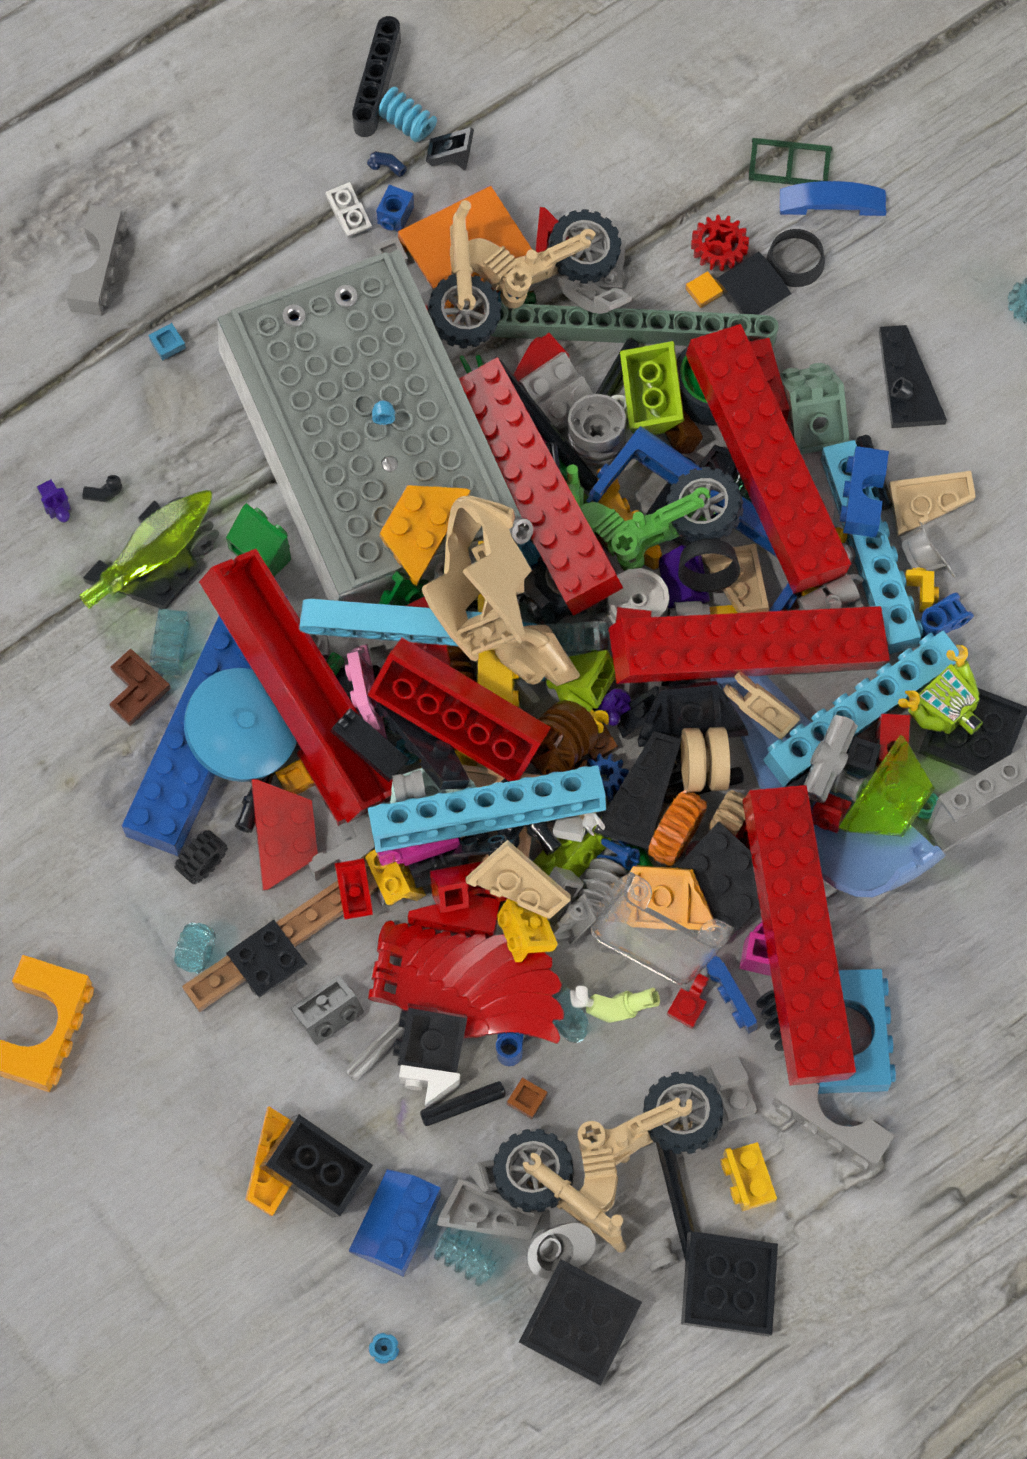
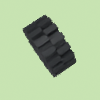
(201, 857)

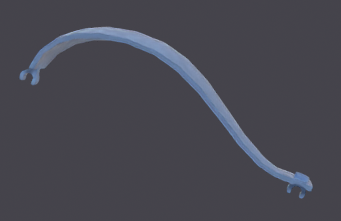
(848, 861)

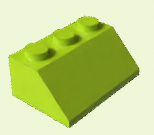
(652, 387)

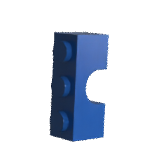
(867, 470)

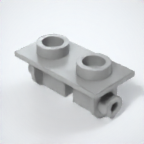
(575, 920)

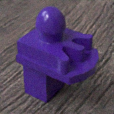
(54, 501)
(615, 705)

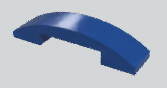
(832, 196)

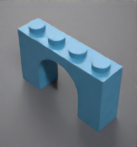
(865, 993)

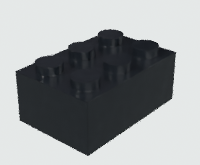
(316, 1166)

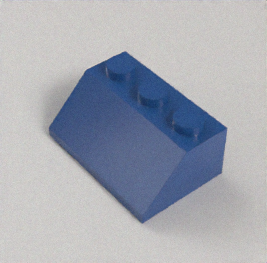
(396, 1221)

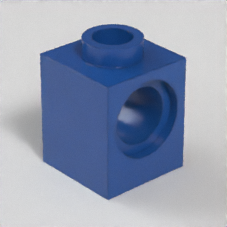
(395, 199)

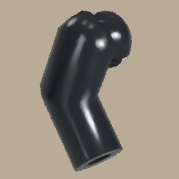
(106, 492)

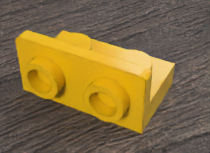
(393, 880)
(525, 930)
(749, 1176)

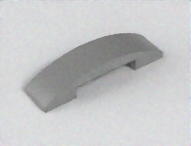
(590, 295)

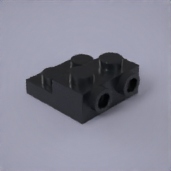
(430, 1038)

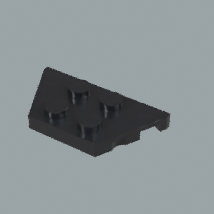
(691, 706)

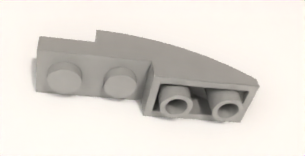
(346, 850)

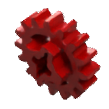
(719, 244)

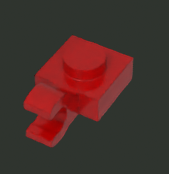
(688, 1005)

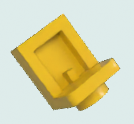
(925, 581)

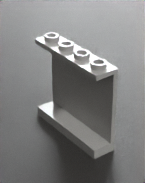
(979, 801)

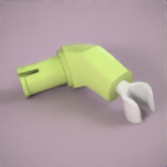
(614, 1009)

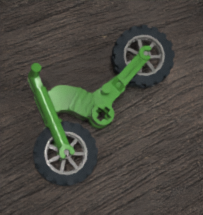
(685, 515)

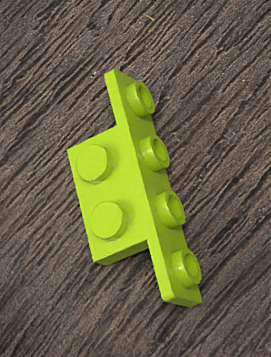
(572, 854)

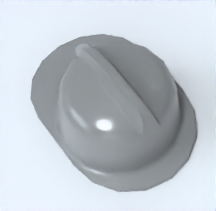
(922, 553)
(568, 1242)

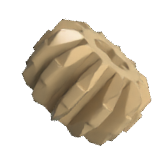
(730, 812)

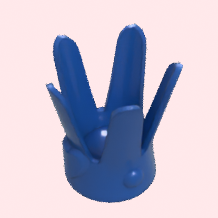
(626, 856)

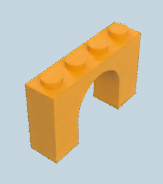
(68, 991)

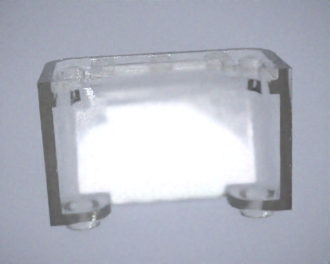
(650, 937)

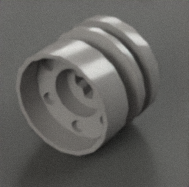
(597, 429)

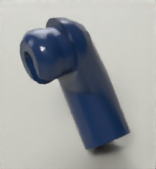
(386, 159)

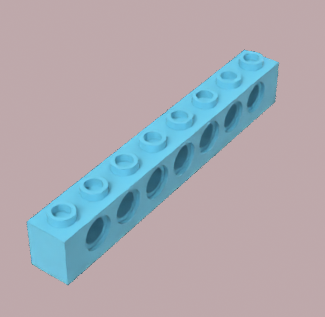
(898, 636)
(789, 767)
(478, 819)

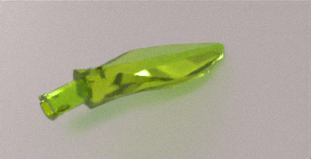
(152, 544)

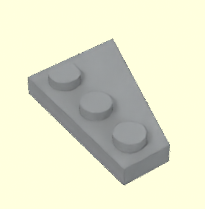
(486, 1213)

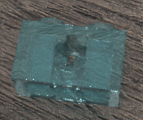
(581, 636)

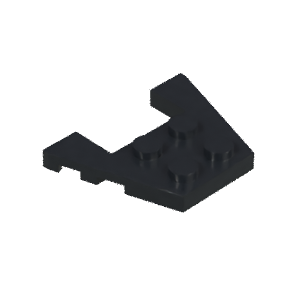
(159, 585)

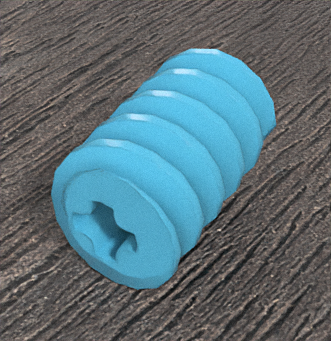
(405, 116)

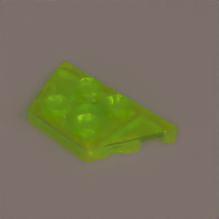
(891, 796)

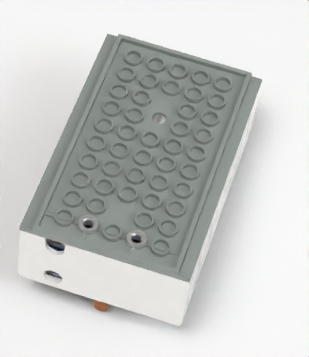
(308, 380)

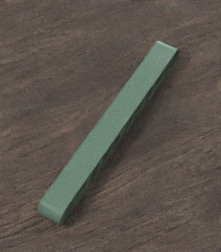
(618, 319)

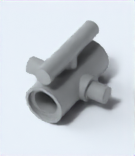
(833, 595)

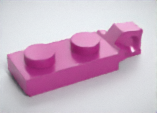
(417, 853)

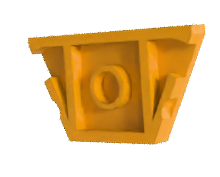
(419, 526)
(676, 895)

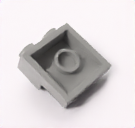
(556, 388)

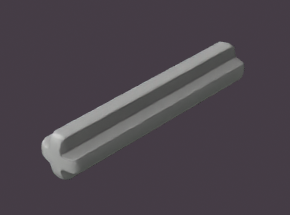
(374, 1051)

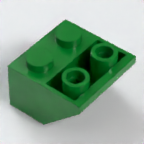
(254, 531)

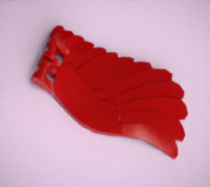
(468, 979)

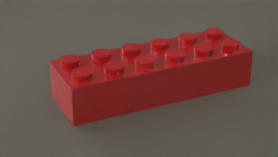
(458, 710)

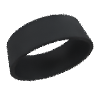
(797, 279)
(713, 581)

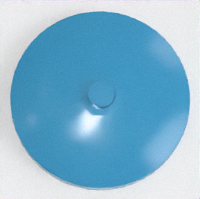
(236, 727)

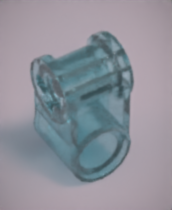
(571, 1014)

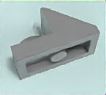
(733, 1088)

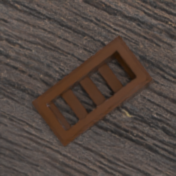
(684, 436)

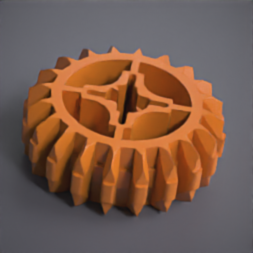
(677, 828)

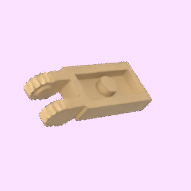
(763, 706)

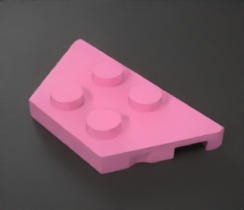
(362, 676)

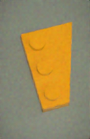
(263, 1189)

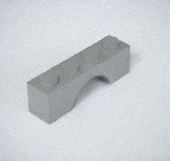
(89, 289)
(863, 1142)

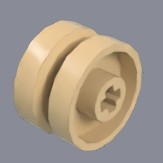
(705, 759)

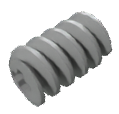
(598, 880)

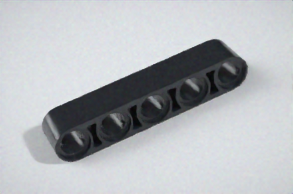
(379, 66)

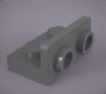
(327, 1009)

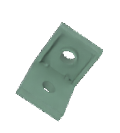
(811, 395)

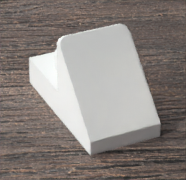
(438, 1083)

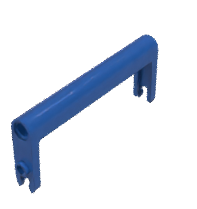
(670, 466)

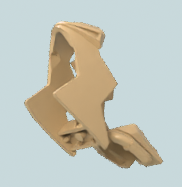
(499, 576)

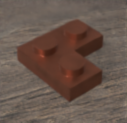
(143, 688)

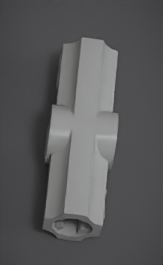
(829, 758)

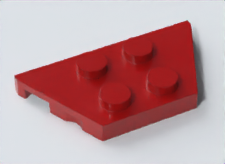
(283, 832)

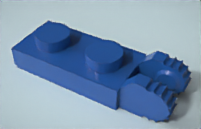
(730, 993)

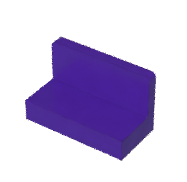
(669, 573)

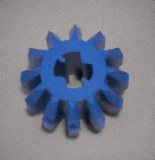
(611, 769)

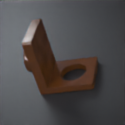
(552, 762)

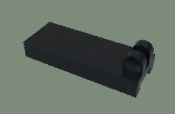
(369, 745)

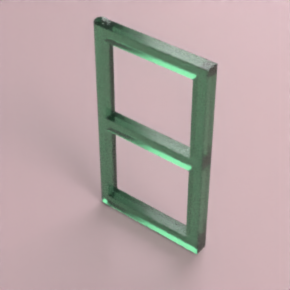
(791, 145)

